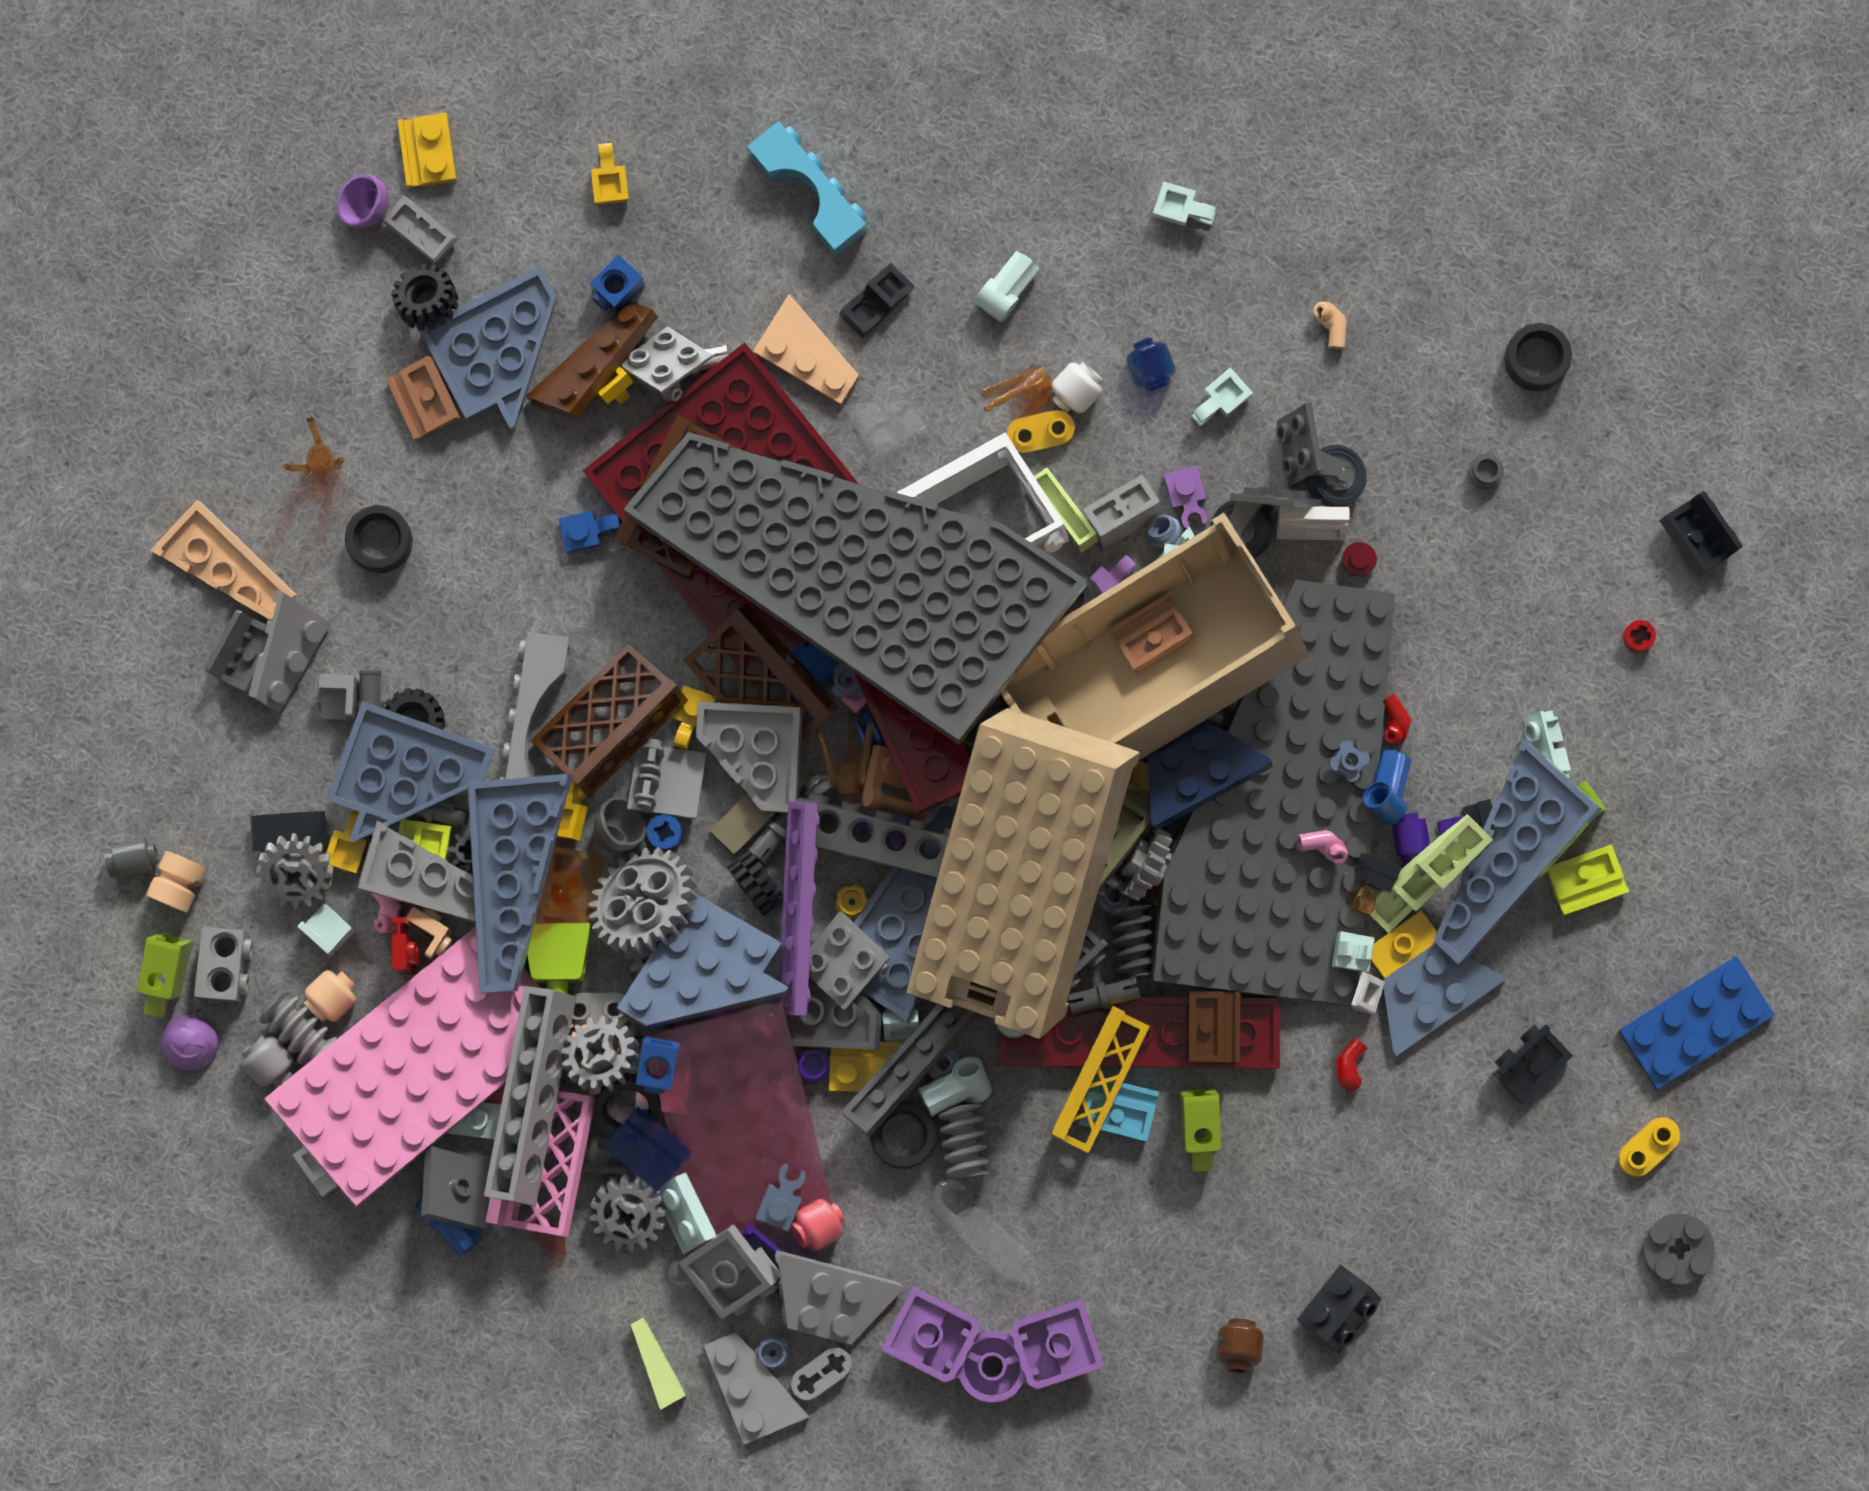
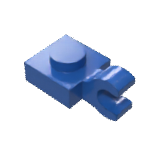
(583, 531)

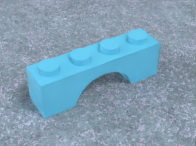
(780, 156)

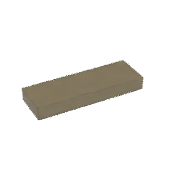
(743, 822)

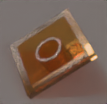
(570, 885)

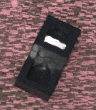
(877, 300)
(270, 826)

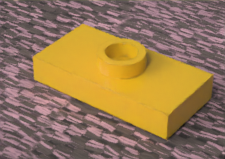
(1403, 944)

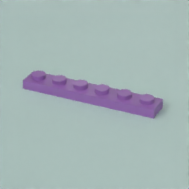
(797, 905)

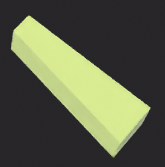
(1076, 525)
(662, 1377)

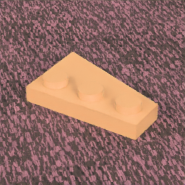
(805, 353)

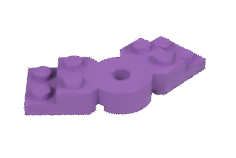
(1034, 1352)

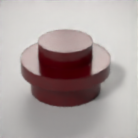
(1359, 559)

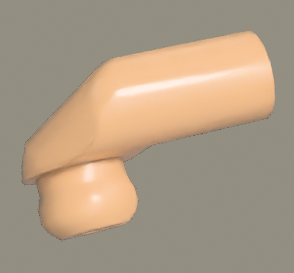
(1334, 322)

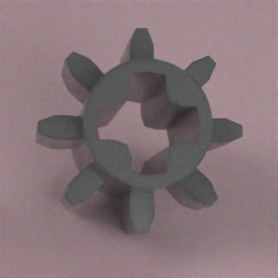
(463, 844)

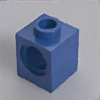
(616, 270)
(657, 1049)

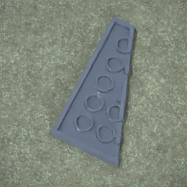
(1530, 829)
(896, 922)

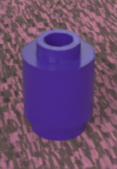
(1410, 837)

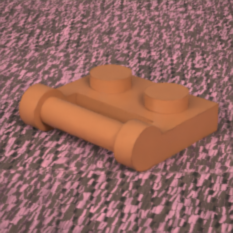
(884, 771)

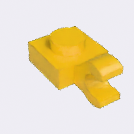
(609, 180)
(688, 716)
(573, 814)
(344, 852)

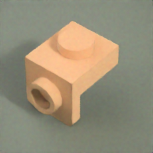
(429, 922)

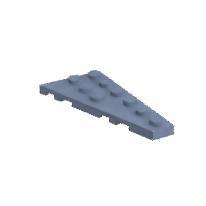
(512, 849)

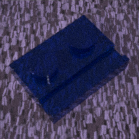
(647, 1149)

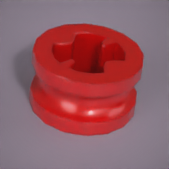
(1633, 627)

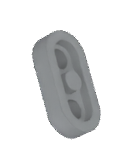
(597, 1005)

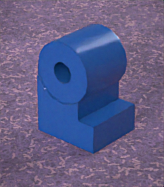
(816, 662)

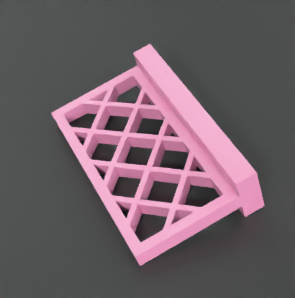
(507, 1213)

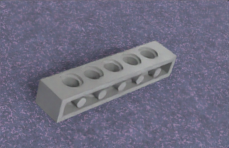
(530, 1096)

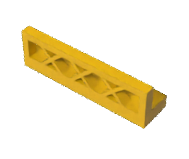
(1087, 1075)

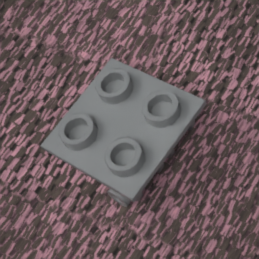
(665, 362)
(666, 780)
(845, 960)

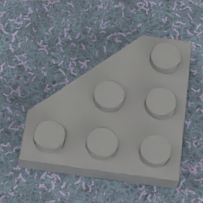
(756, 748)

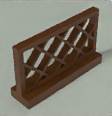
(630, 530)
(775, 658)
(625, 735)

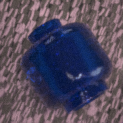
(1150, 364)

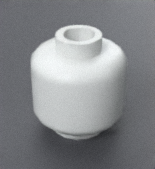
(1076, 387)

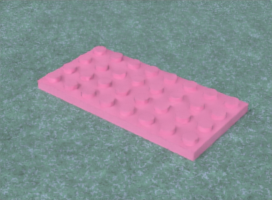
(403, 1073)

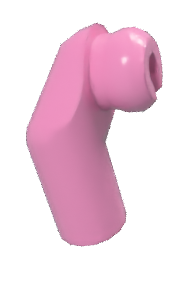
(1325, 843)
(388, 909)

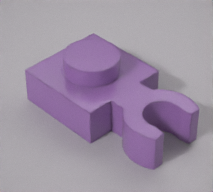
(1185, 491)

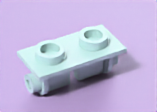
(1542, 731)

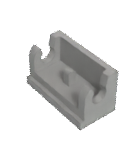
(1123, 511)

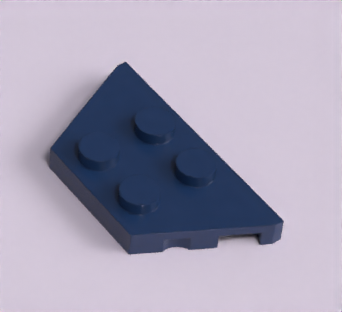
(1198, 770)

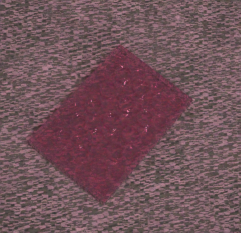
(740, 1113)

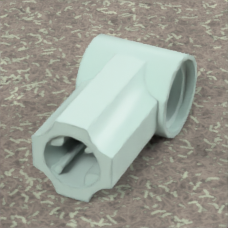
(1002, 293)
(965, 1083)

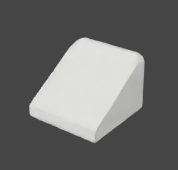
(1367, 993)

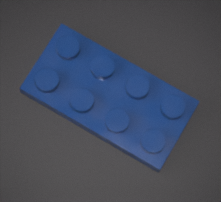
(1696, 1022)

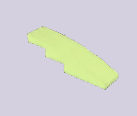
(1429, 871)

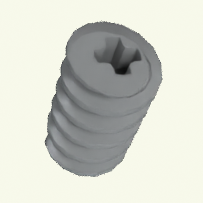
(296, 1028)
(963, 1141)

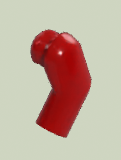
(1399, 721)
(1346, 1065)

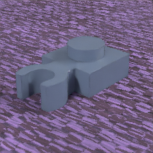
(780, 1203)

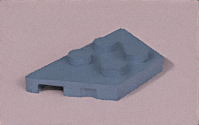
(1430, 993)

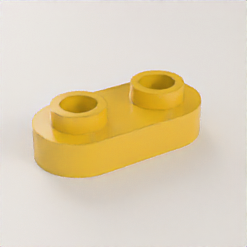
(1041, 430)
(1649, 1147)

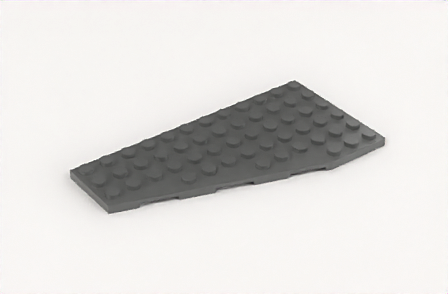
(876, 579)
(1238, 893)

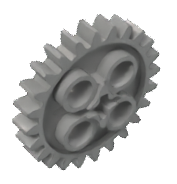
(643, 901)

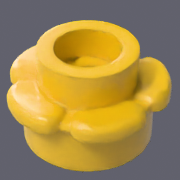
(845, 894)

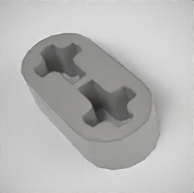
(816, 1366)

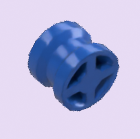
(668, 840)

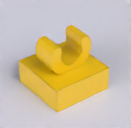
(616, 387)

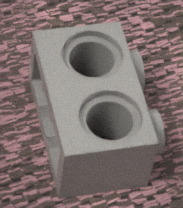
(212, 964)

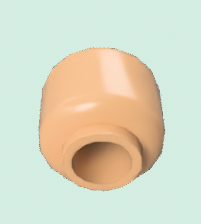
(330, 996)

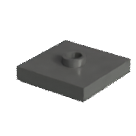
(455, 1189)

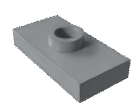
(419, 230)

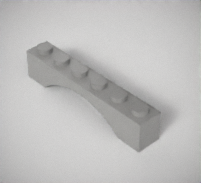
(543, 668)

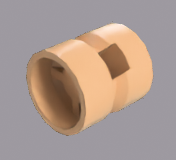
(176, 881)

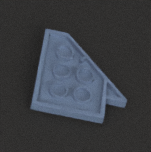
(494, 346)
(401, 767)
(703, 970)

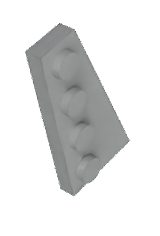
(415, 876)

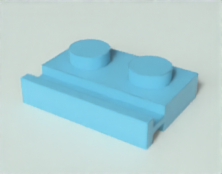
(1130, 1112)

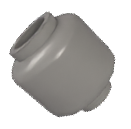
(267, 1061)

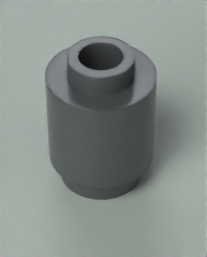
(131, 858)

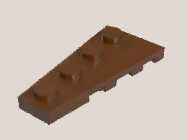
(588, 368)

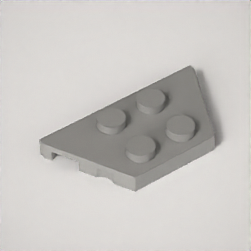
(830, 1298)

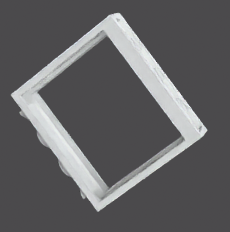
(982, 463)

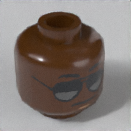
(1239, 1345)

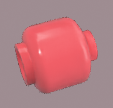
(817, 1225)

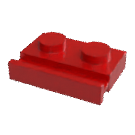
(404, 949)

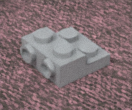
(731, 1272)

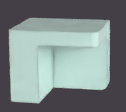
(327, 929)

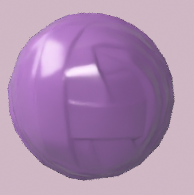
(363, 201)
(189, 1042)

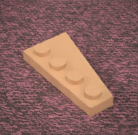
(217, 556)

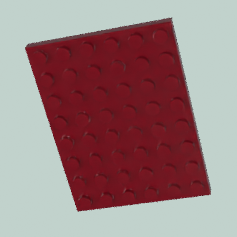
(749, 410)

